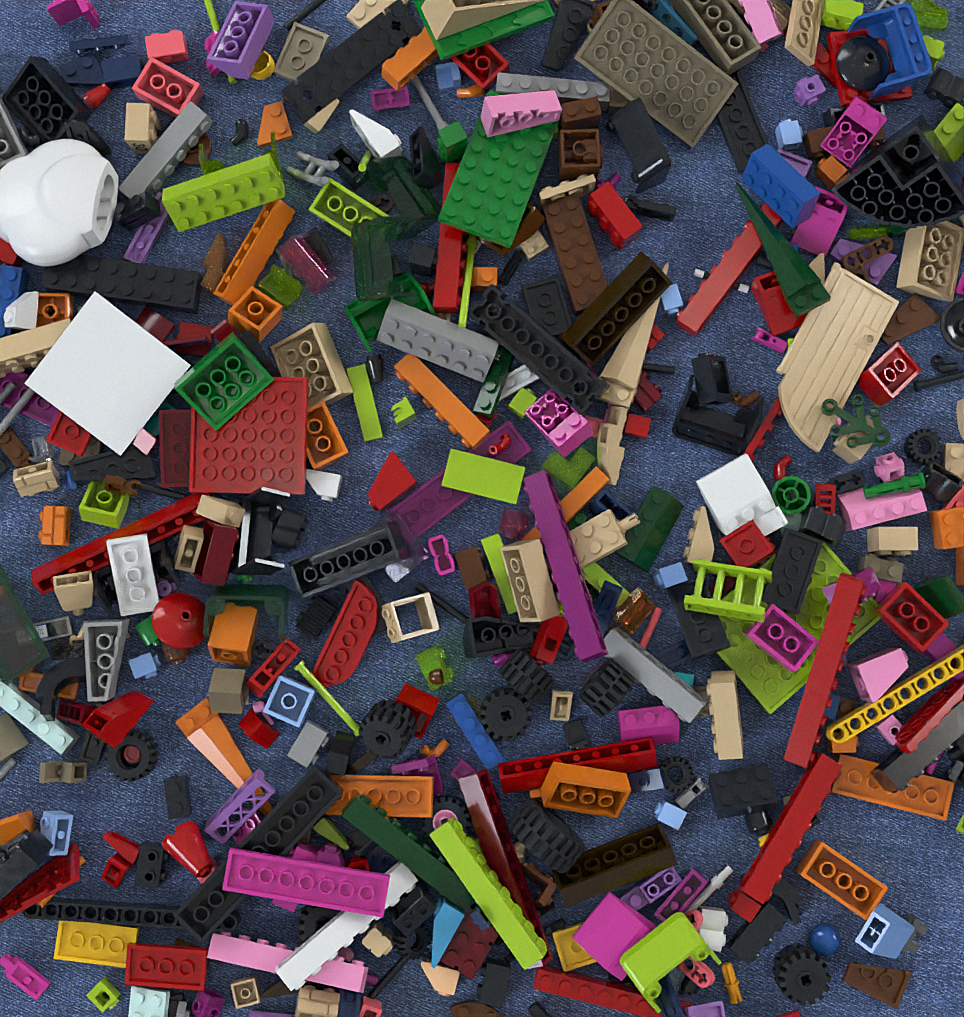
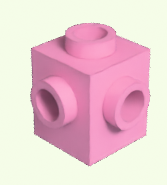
(889, 467)

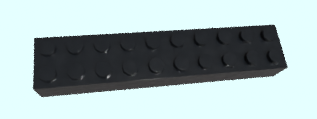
(273, 836)

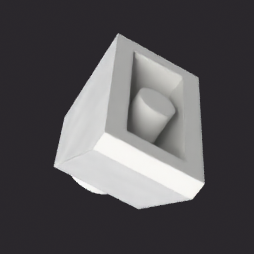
(22, 312)
(324, 484)

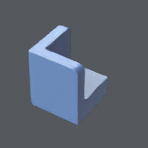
(448, 76)

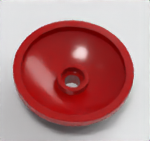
(172, 627)

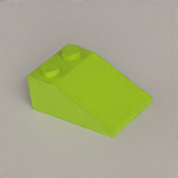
(103, 506)

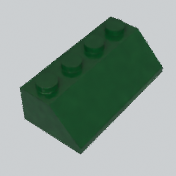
(657, 518)

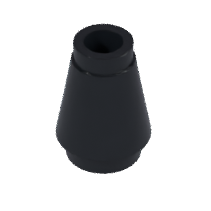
(375, 367)

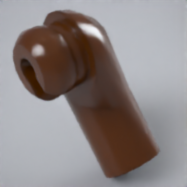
(745, 401)

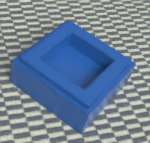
(70, 484)

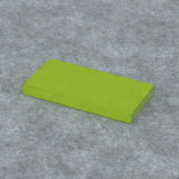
(483, 476)

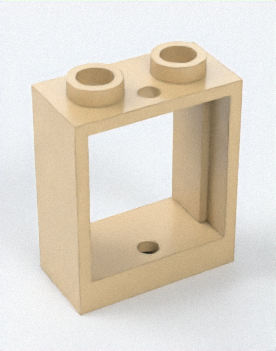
(425, 611)

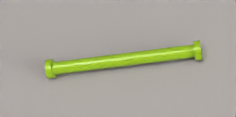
(328, 697)

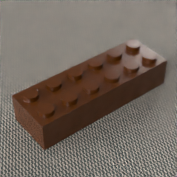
(574, 251)

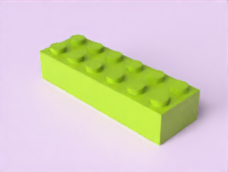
(223, 193)

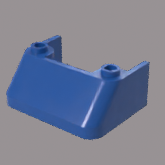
(904, 42)

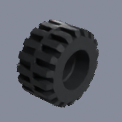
(148, 757)

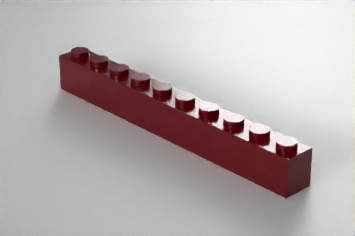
(498, 846)

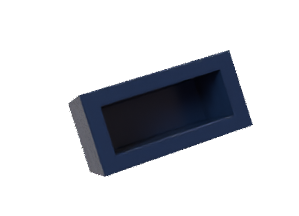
(122, 71)

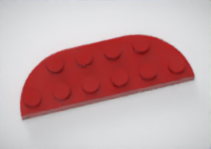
(348, 637)
(929, 716)

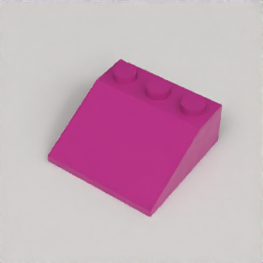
(611, 932)

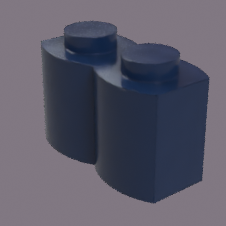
(607, 501)

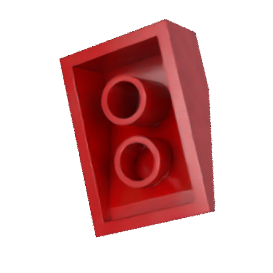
(888, 374)

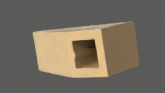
(700, 538)

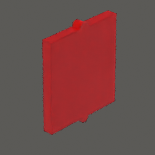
(190, 330)

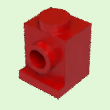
(358, 862)

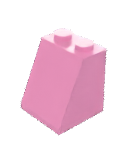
(877, 672)

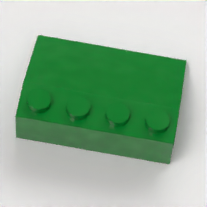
(223, 381)

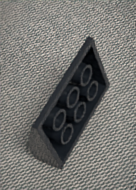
(44, 100)

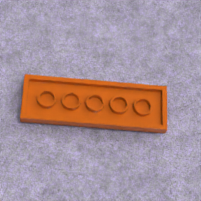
(396, 794)
(924, 795)

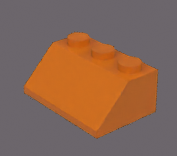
(323, 438)
(15, 824)

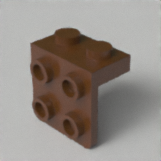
(544, 881)

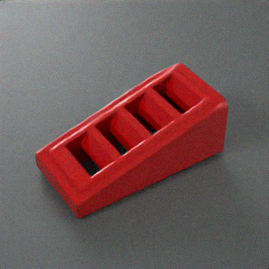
(817, 496)
(123, 846)

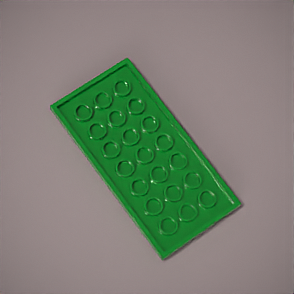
(496, 181)

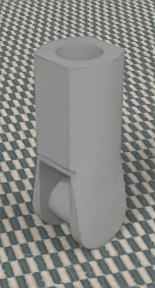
(688, 795)

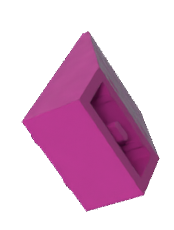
(853, 131)
(822, 226)
(559, 422)

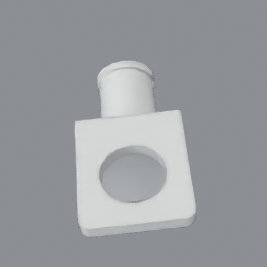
(771, 521)

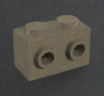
(884, 569)

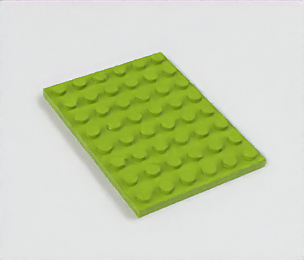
(756, 669)

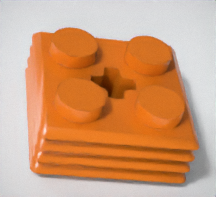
(59, 302)

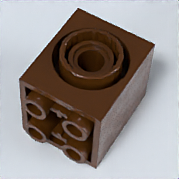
(579, 153)

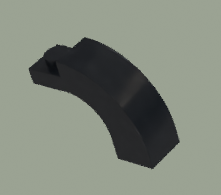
(55, 680)
(789, 897)

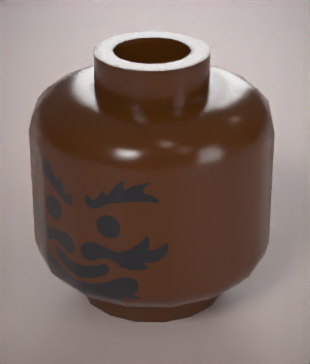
(175, 655)

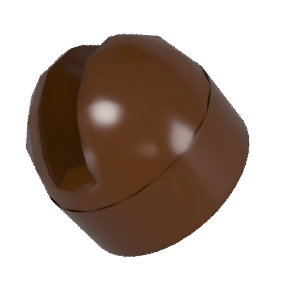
(436, 676)

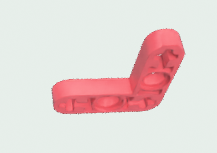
(698, 966)

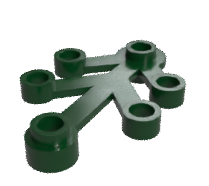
(858, 424)

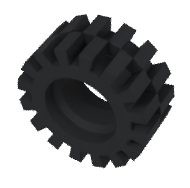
(932, 439)
(687, 774)
(418, 948)

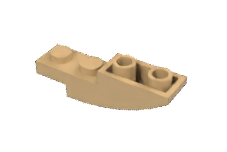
(608, 450)

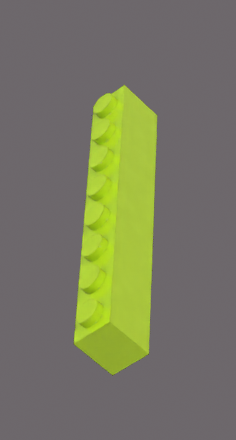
(489, 893)

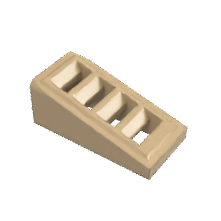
(320, 118)

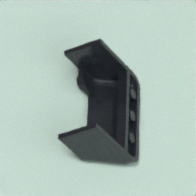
(641, 143)
(712, 427)
(255, 533)
(104, 583)

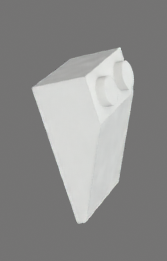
(376, 137)

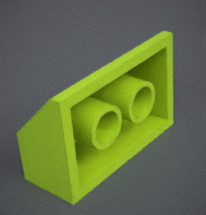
(951, 132)

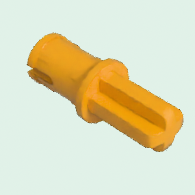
(731, 982)

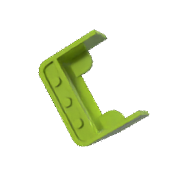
(662, 952)

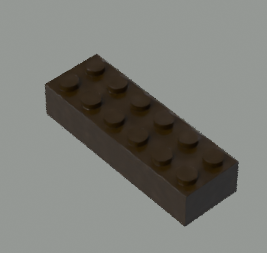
(616, 309)
(616, 864)

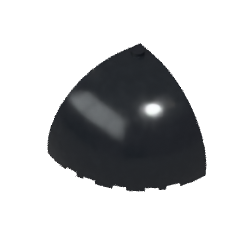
(905, 180)

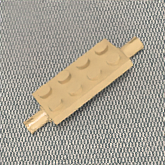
(600, 537)

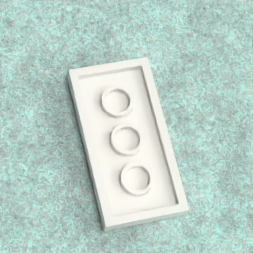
(133, 574)

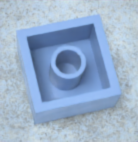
(290, 700)

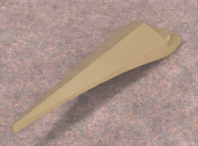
(627, 360)

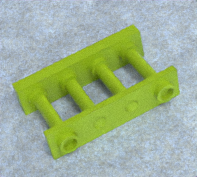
(733, 608)

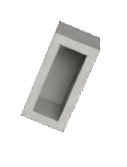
(308, 743)

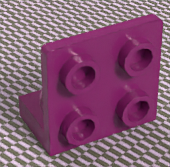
(421, 766)

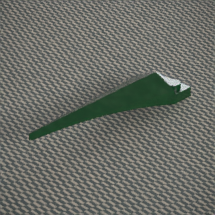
(797, 281)

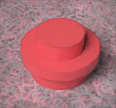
(132, 754)

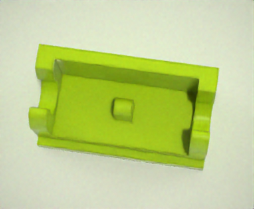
(405, 413)

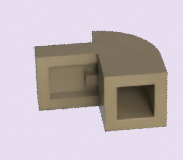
(63, 771)

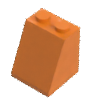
(234, 635)

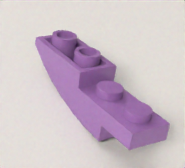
(650, 888)

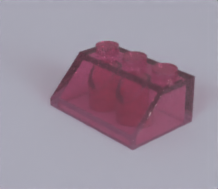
(306, 264)

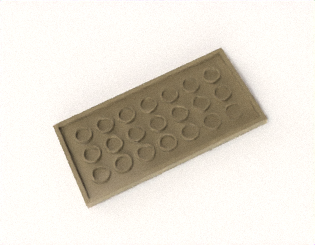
(653, 63)

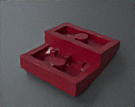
(155, 324)

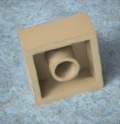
(534, 246)
(246, 991)

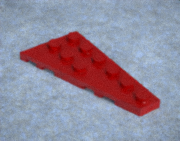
(47, 880)

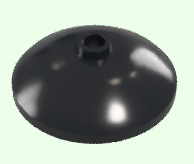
(857, 68)
(951, 322)

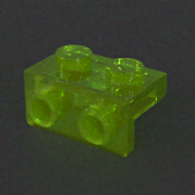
(281, 287)

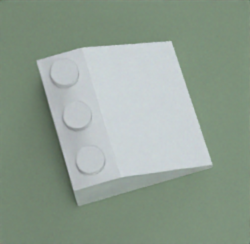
(735, 494)

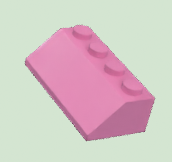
(863, 512)

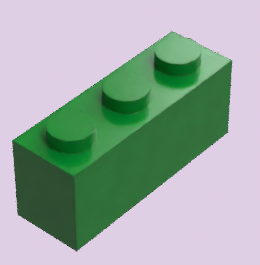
(451, 143)

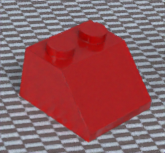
(421, 706)

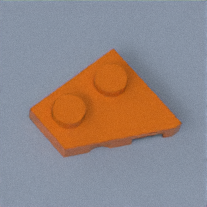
(274, 120)

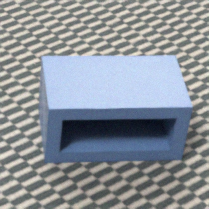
(669, 576)

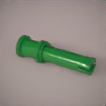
(902, 484)

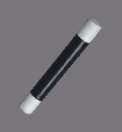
(705, 275)

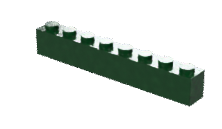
(407, 849)

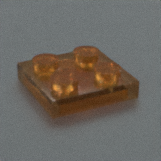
(634, 610)

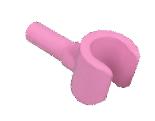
(259, 707)

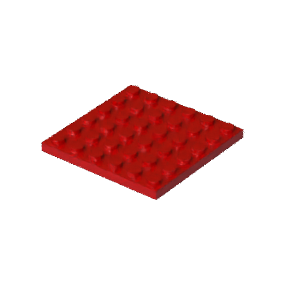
(256, 446)

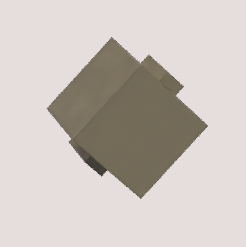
(228, 691)

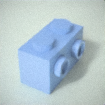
(57, 829)

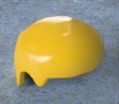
(263, 67)

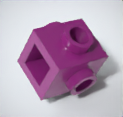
(207, 1004)

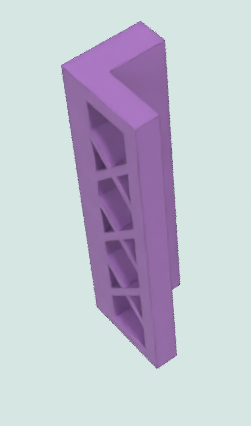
(235, 801)

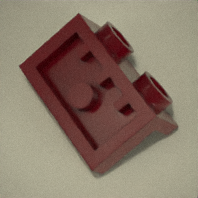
(484, 600)

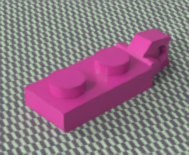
(24, 976)

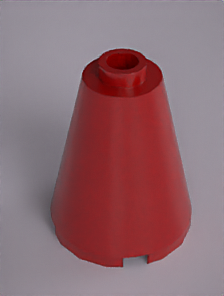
(189, 849)

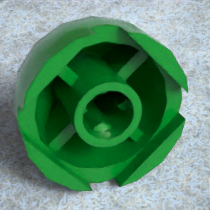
(791, 494)

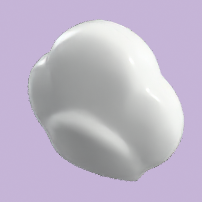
(57, 201)

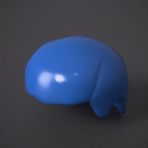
(825, 939)

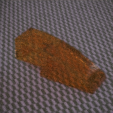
(215, 264)

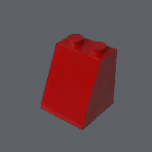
(391, 484)

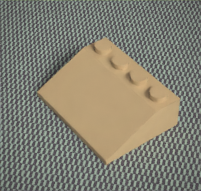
(931, 260)
(313, 356)

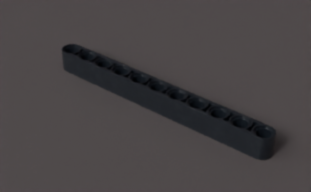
(122, 917)

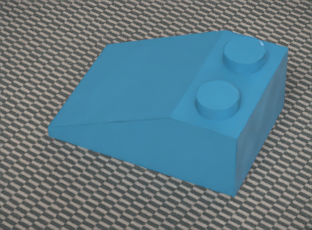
(446, 922)

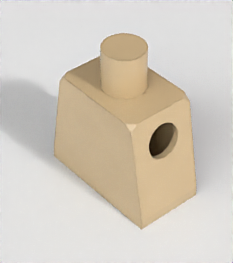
(74, 591)

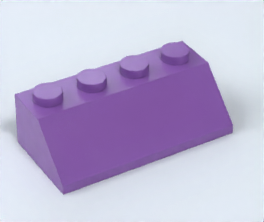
(241, 39)

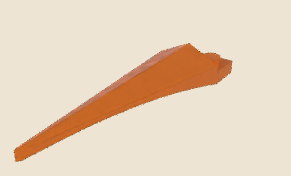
(213, 739)

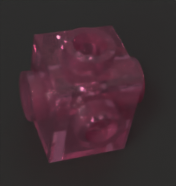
(513, 523)

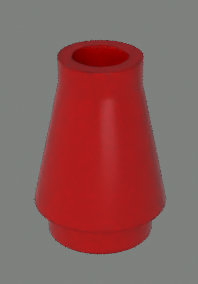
(96, 95)

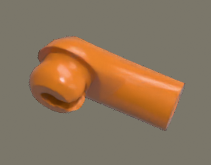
(472, 91)
(438, 750)

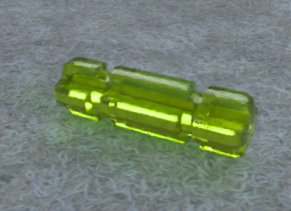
(867, 232)

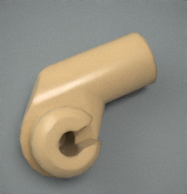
(520, 851)

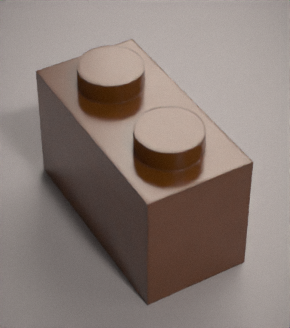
(471, 567)

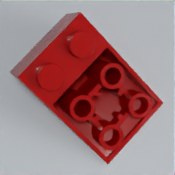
(773, 305)
(117, 717)

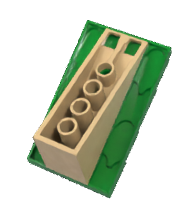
(468, 24)

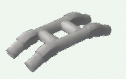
(313, 163)

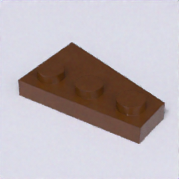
(908, 319)
(879, 982)

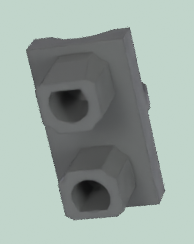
(920, 928)

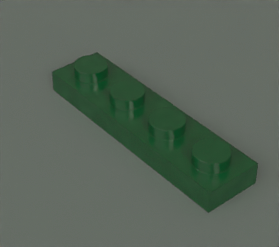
(494, 382)

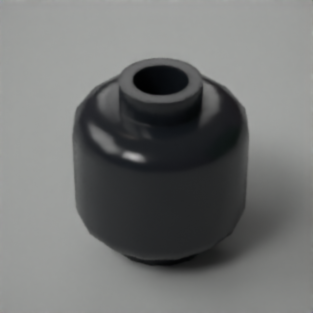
(758, 822)

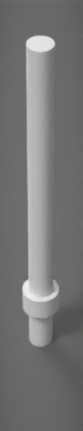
(716, 882)

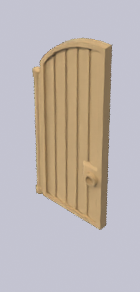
(831, 353)

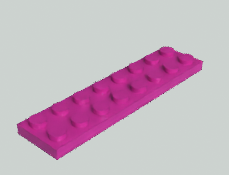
(306, 882)

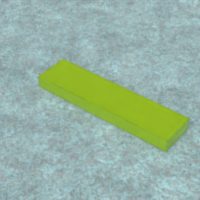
(364, 403)

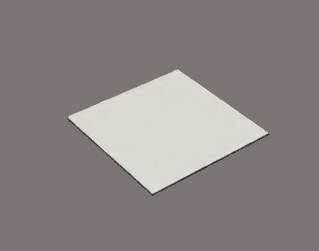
(107, 373)

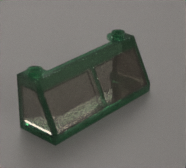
(20, 643)

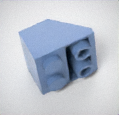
(885, 933)

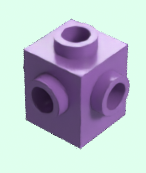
(809, 91)

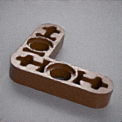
(857, 267)

